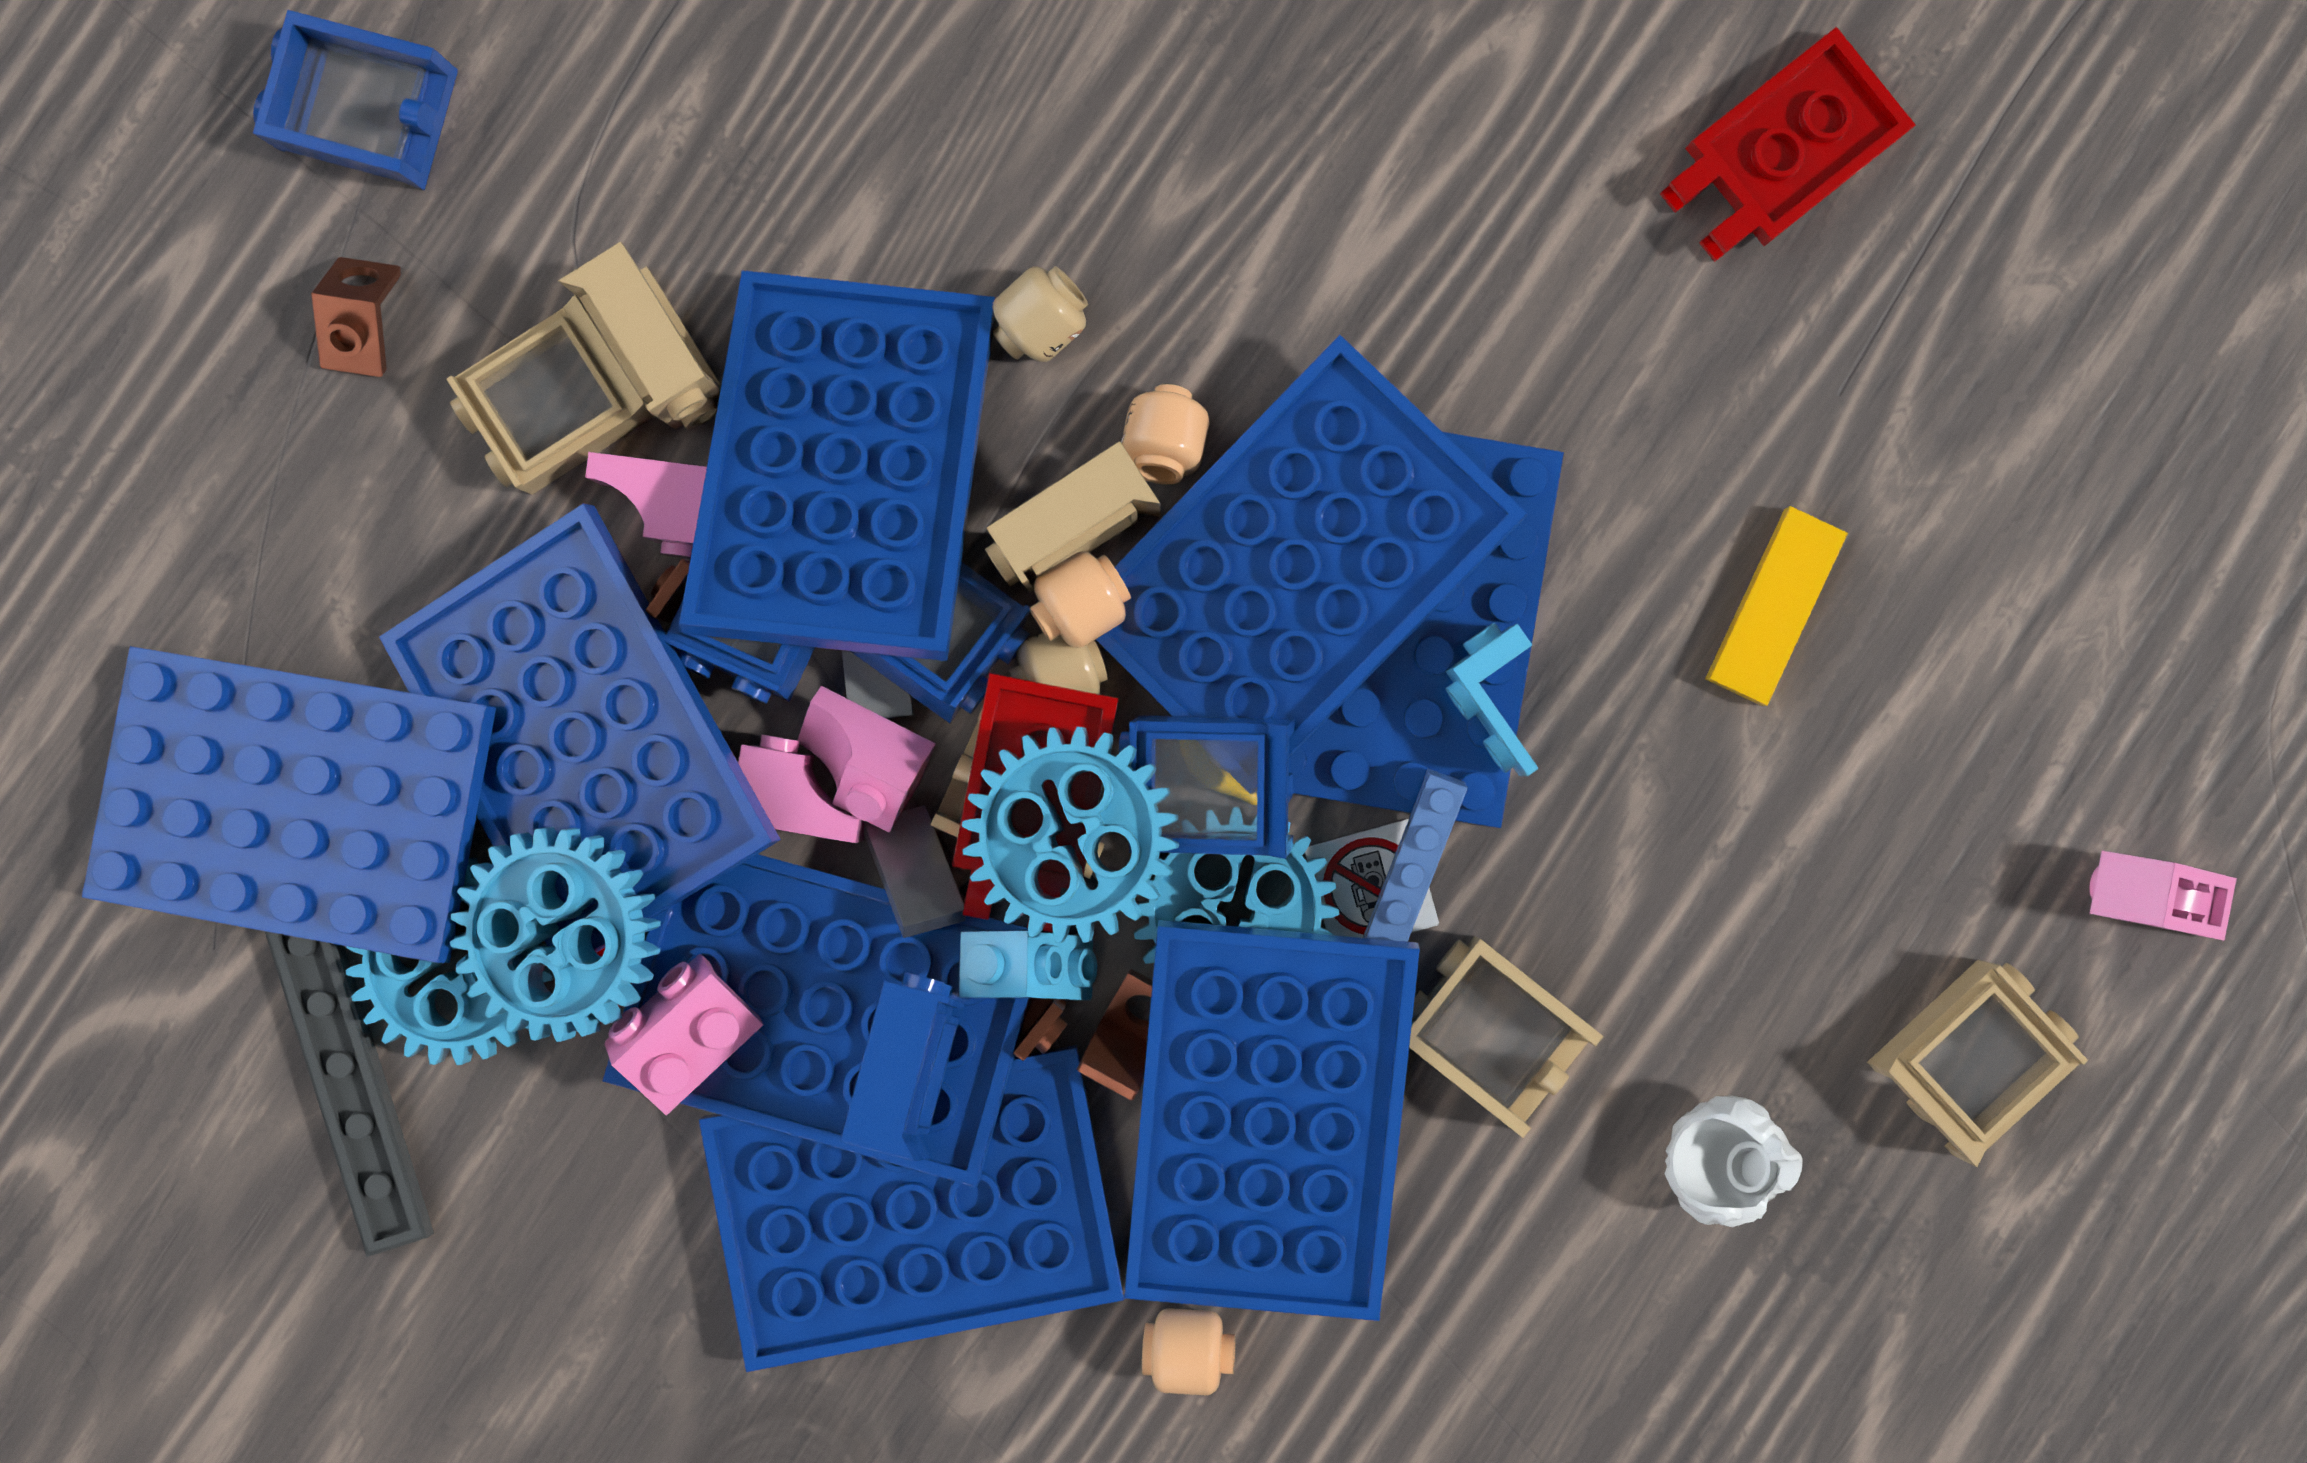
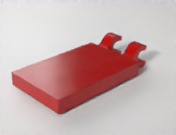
(1791, 143)
(1010, 712)

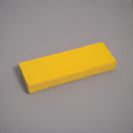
(1776, 606)

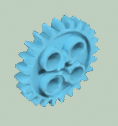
(1015, 860)
(1185, 896)
(585, 983)
(417, 1016)

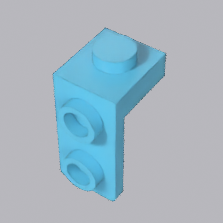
(1487, 653)
(1025, 966)

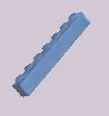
(1416, 857)

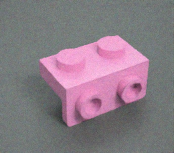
(680, 1033)

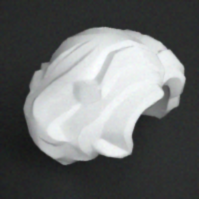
(1729, 1161)

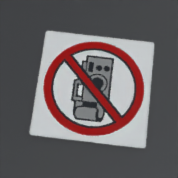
(1359, 870)

